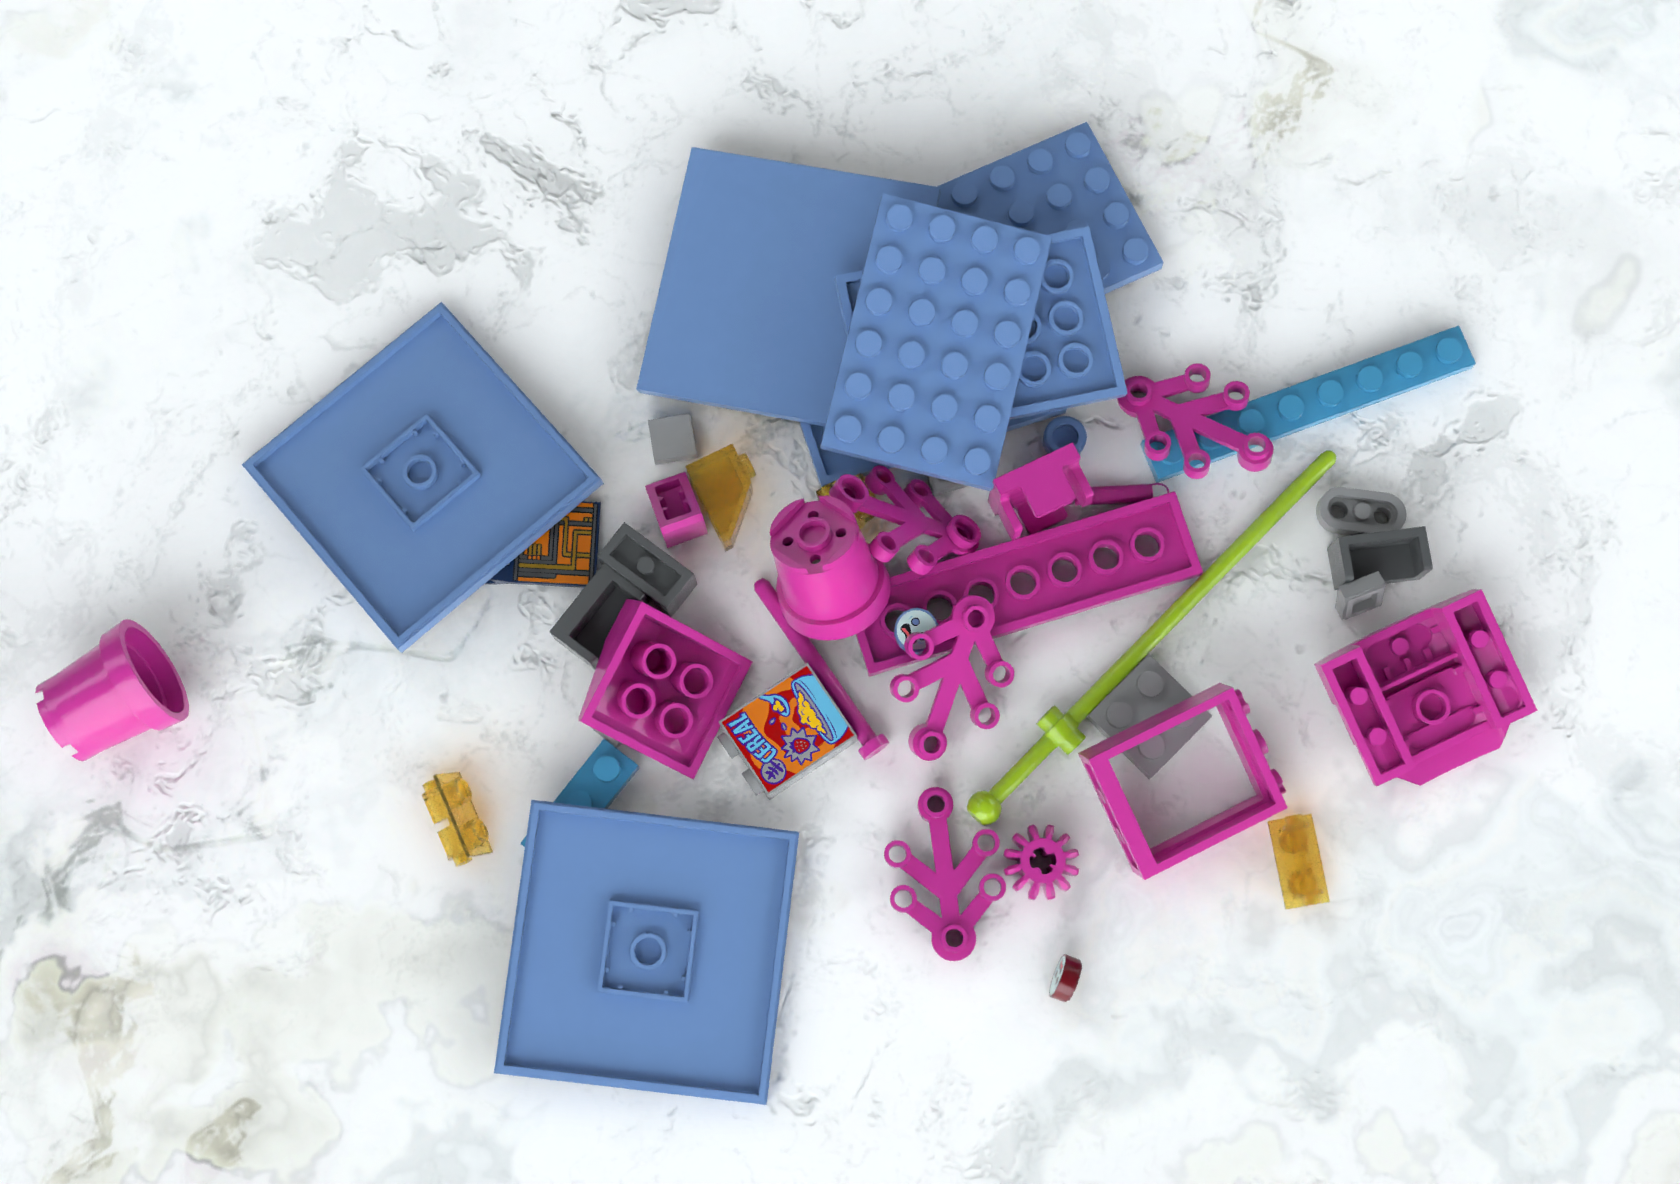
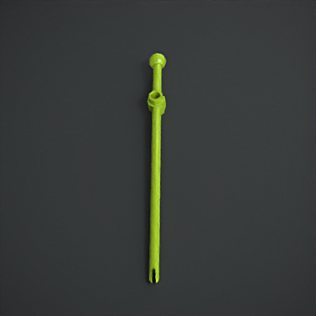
(1062, 728)

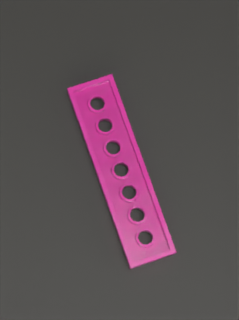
(1035, 555)

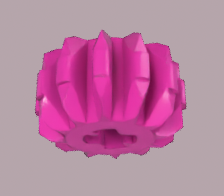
(1034, 875)

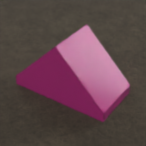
(676, 509)

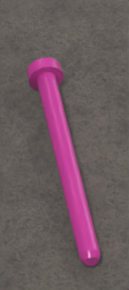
(869, 740)

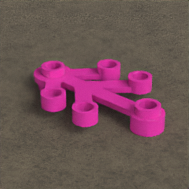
(1191, 418)
(954, 534)
(953, 670)
(946, 881)

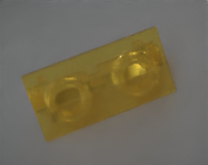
(450, 799)
(1298, 861)

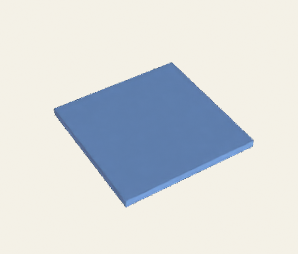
(750, 283)
(422, 476)
(647, 952)

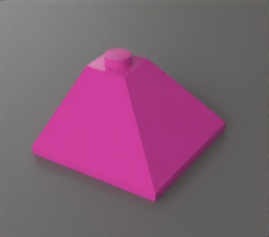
(662, 687)

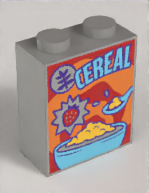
(786, 732)

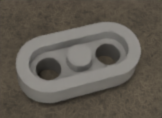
(1359, 511)

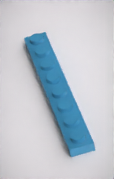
(1330, 396)

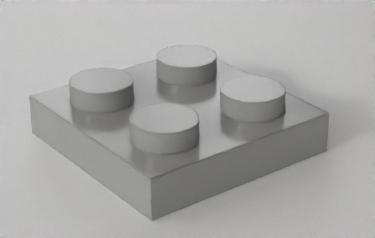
(1138, 697)

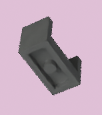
(1396, 554)
(648, 568)
(593, 613)

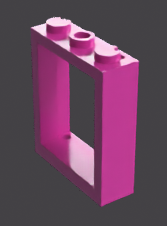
(1251, 750)

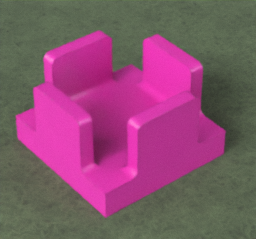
(1040, 492)

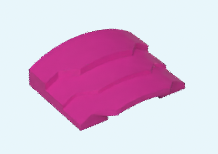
(1428, 690)

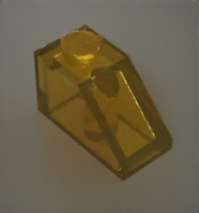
(723, 490)

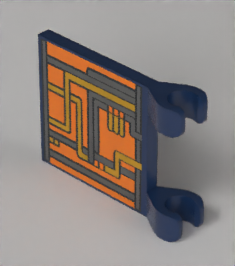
(561, 555)

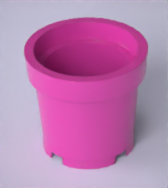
(843, 589)
(113, 693)

